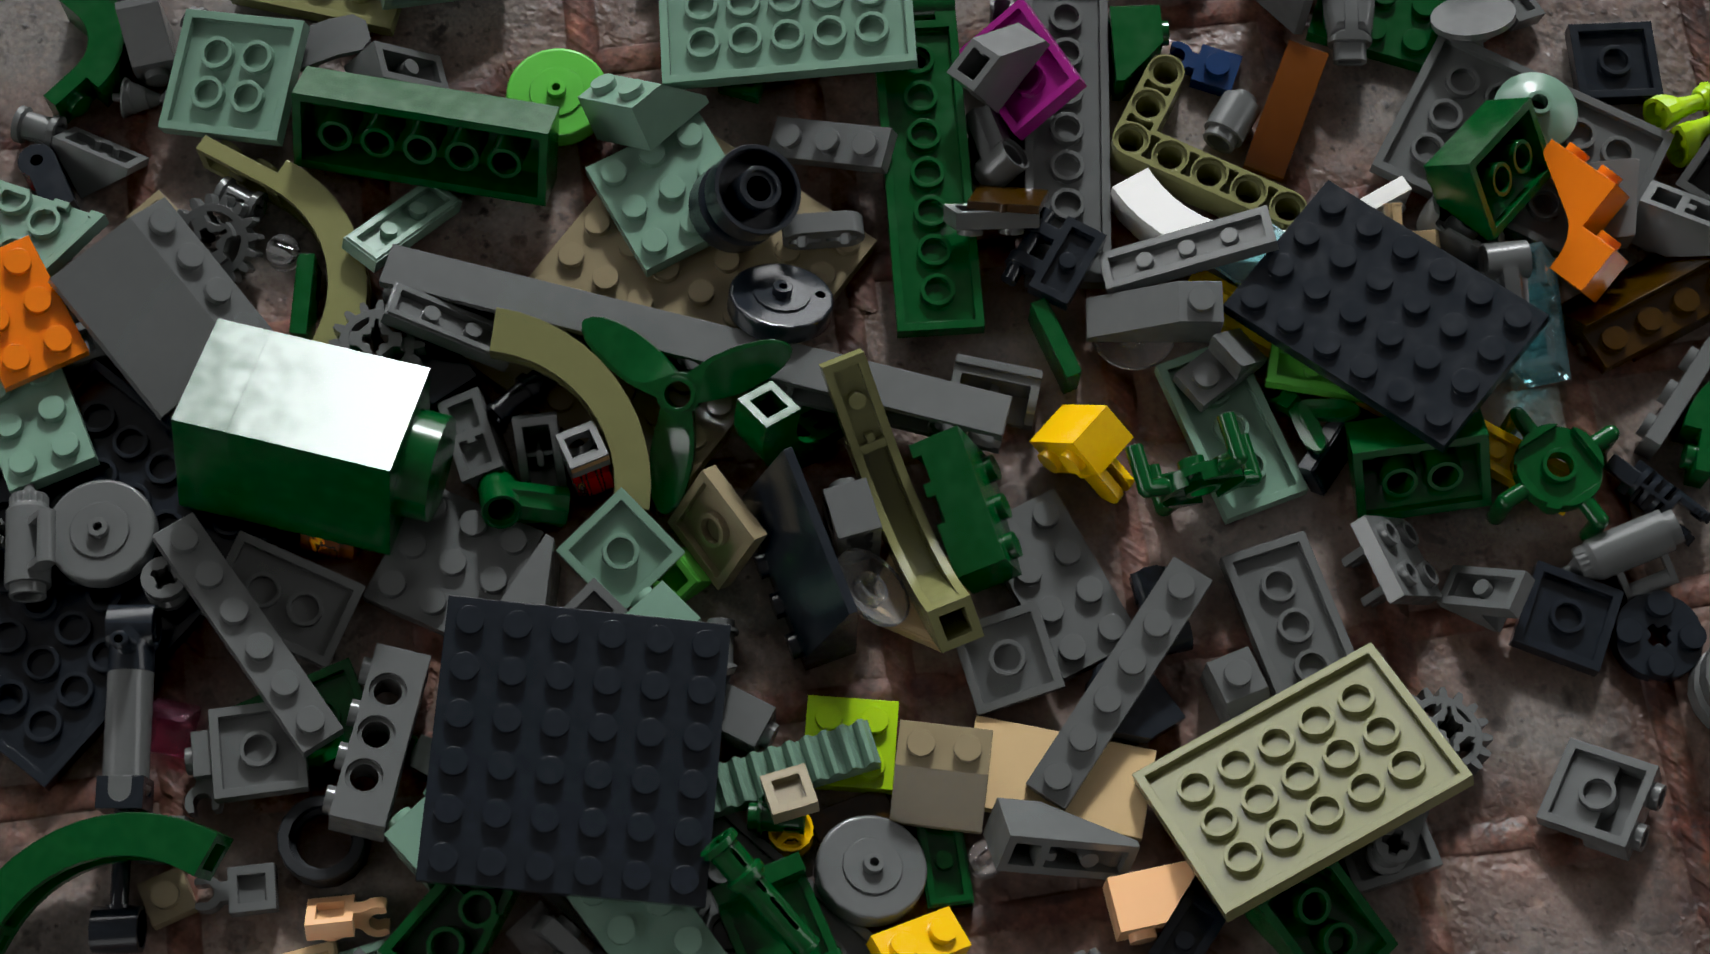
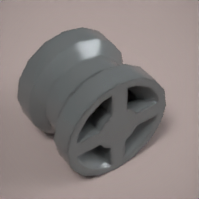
(166, 594)

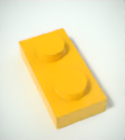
(929, 934)

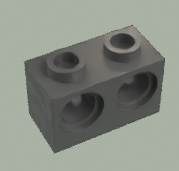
(851, 516)

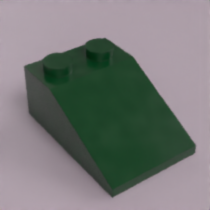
(1322, 918)

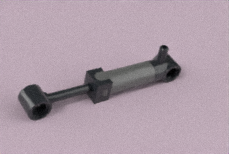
(125, 785)

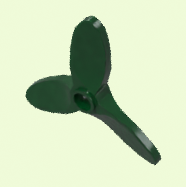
(649, 370)

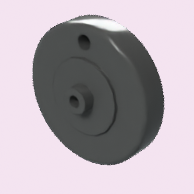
(104, 533)
(870, 871)

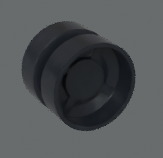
(744, 198)

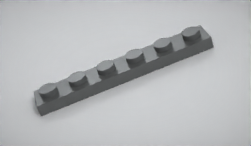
(248, 635)
(1118, 683)

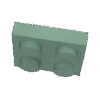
(620, 548)

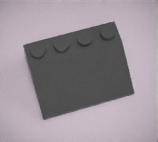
(152, 301)

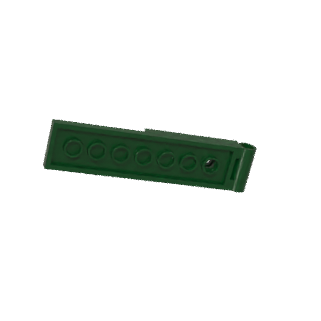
(931, 264)

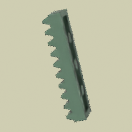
(827, 756)

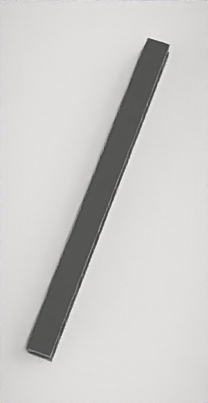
(909, 398)

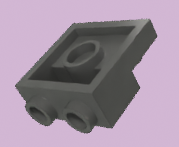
(1602, 798)

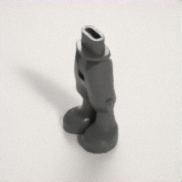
(1349, 29)

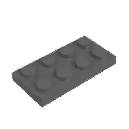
(1068, 583)

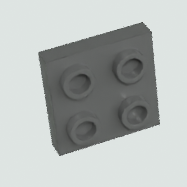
(1396, 561)

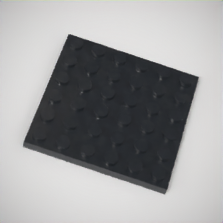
(574, 753)

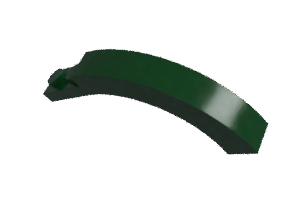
(96, 843)

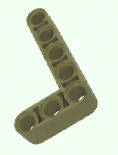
(1190, 162)

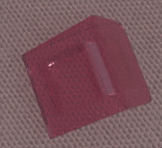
(172, 726)

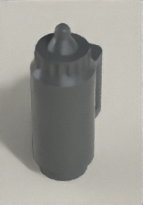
(29, 545)
(1628, 547)

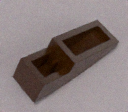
(1285, 111)

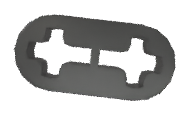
(824, 230)

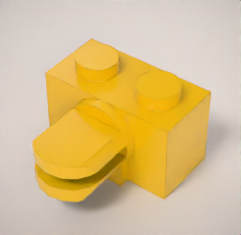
(1086, 443)

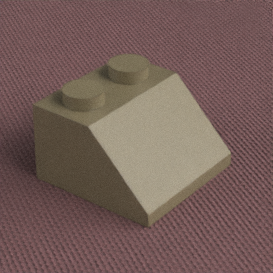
(941, 776)

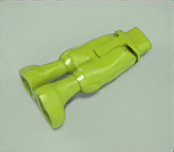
(1667, 111)

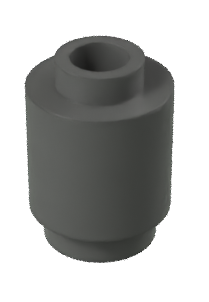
(1231, 120)

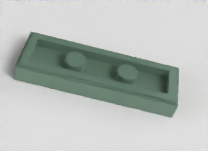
(401, 224)

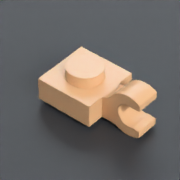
(339, 916)

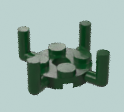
(1196, 476)
(1543, 489)

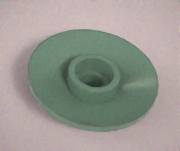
(1560, 109)

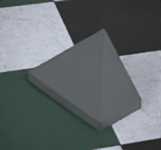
(94, 160)

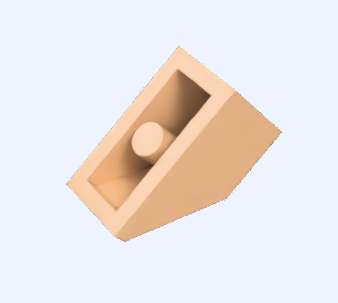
(1145, 900)

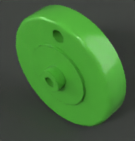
(557, 80)

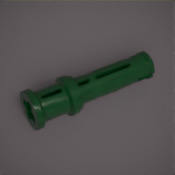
(747, 877)

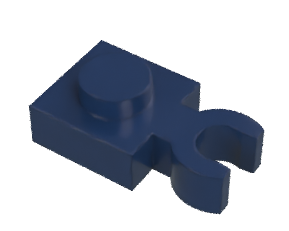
(1210, 70)

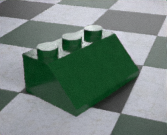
(1490, 166)
(1408, 478)

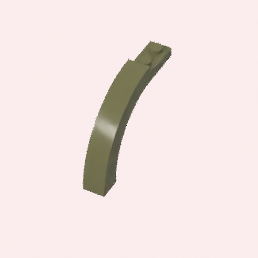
(315, 209)
(569, 363)
(910, 541)

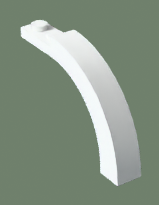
(1152, 211)

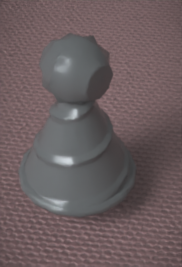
(136, 98)

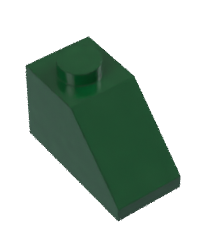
(1133, 41)

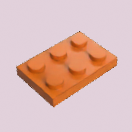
(34, 321)

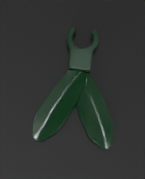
(1308, 412)

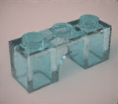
(1547, 357)

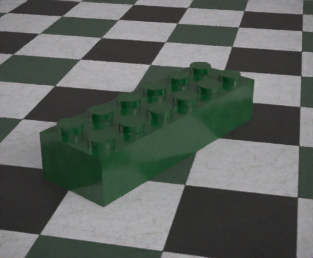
(425, 135)

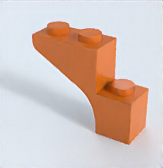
(1591, 201)

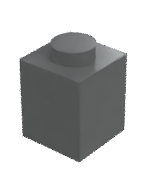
(747, 721)

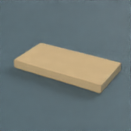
(1104, 798)

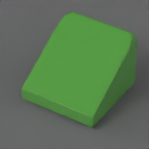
(685, 577)

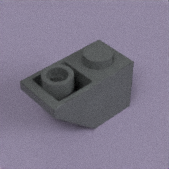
(997, 63)

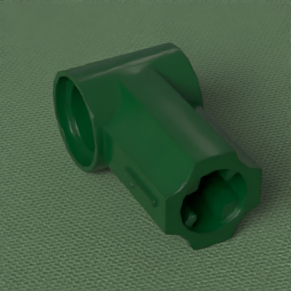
(521, 501)

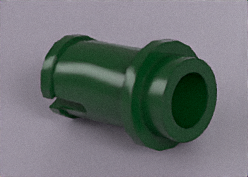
(760, 820)

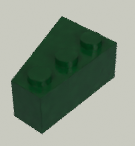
(970, 509)

